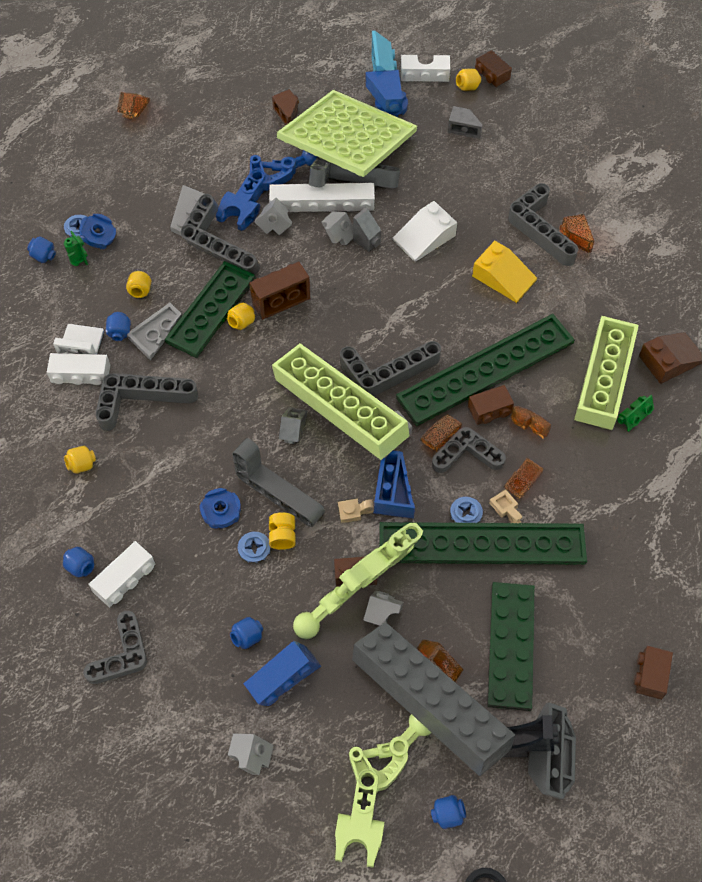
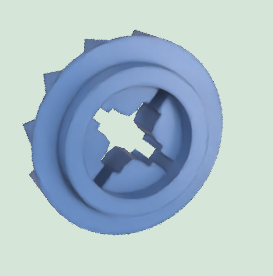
(72, 223)
(464, 503)
(246, 542)

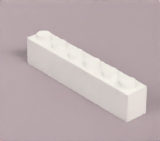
(326, 198)

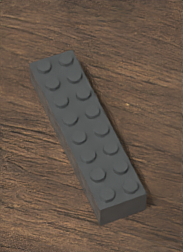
(433, 698)

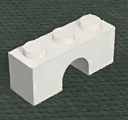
(415, 71)

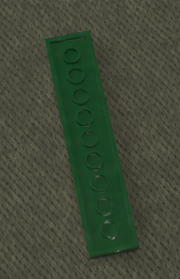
(484, 369)
(493, 543)

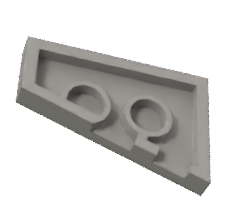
(186, 203)

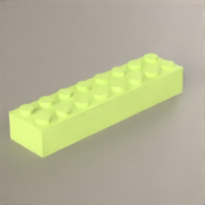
(341, 401)

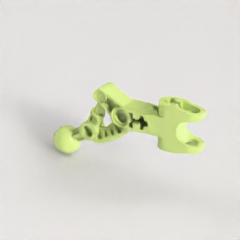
(360, 575)
(360, 826)

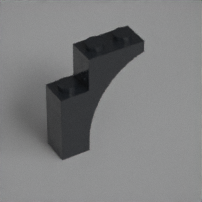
(534, 736)

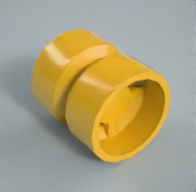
(282, 533)

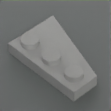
(152, 332)

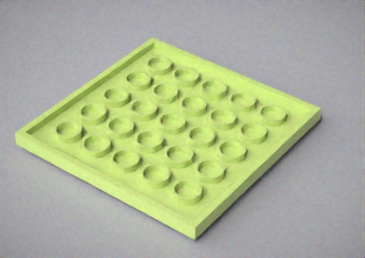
(347, 132)

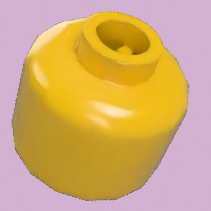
(468, 79)
(138, 284)
(241, 316)
(79, 459)

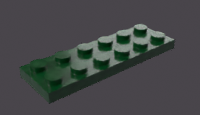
(209, 309)
(511, 647)

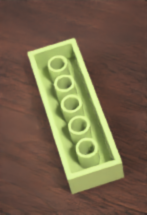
(606, 373)

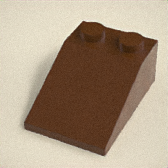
(670, 355)

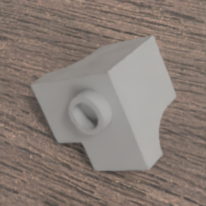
(274, 217)
(338, 227)
(380, 607)
(250, 752)

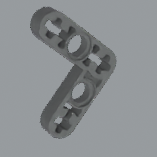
(469, 445)
(129, 653)

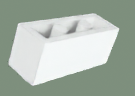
(77, 368)
(122, 574)

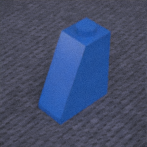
(386, 89)

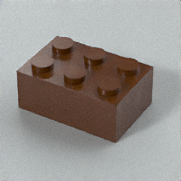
(280, 290)

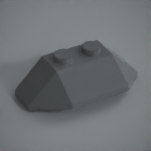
(555, 770)

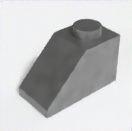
(464, 123)
(366, 230)
(292, 425)

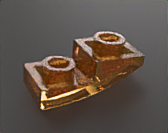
(525, 418)
(439, 432)
(524, 478)

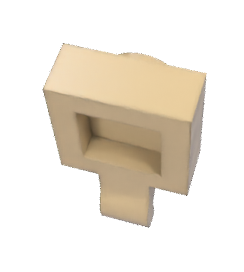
(506, 505)
(351, 510)

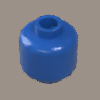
(41, 249)
(118, 326)
(78, 562)
(246, 633)
(448, 812)

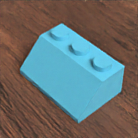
(382, 53)

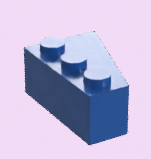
(393, 489)
(281, 673)

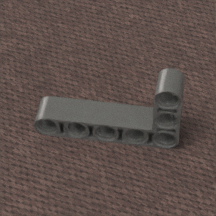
(381, 175)
(524, 218)
(214, 243)
(390, 369)
(139, 392)
(285, 495)

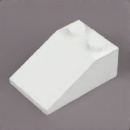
(426, 231)

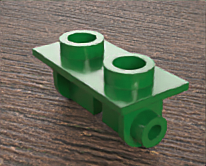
(75, 251)
(641, 408)

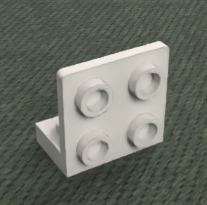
(79, 340)

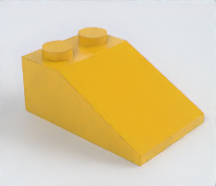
(503, 272)

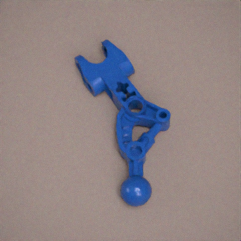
(244, 201)

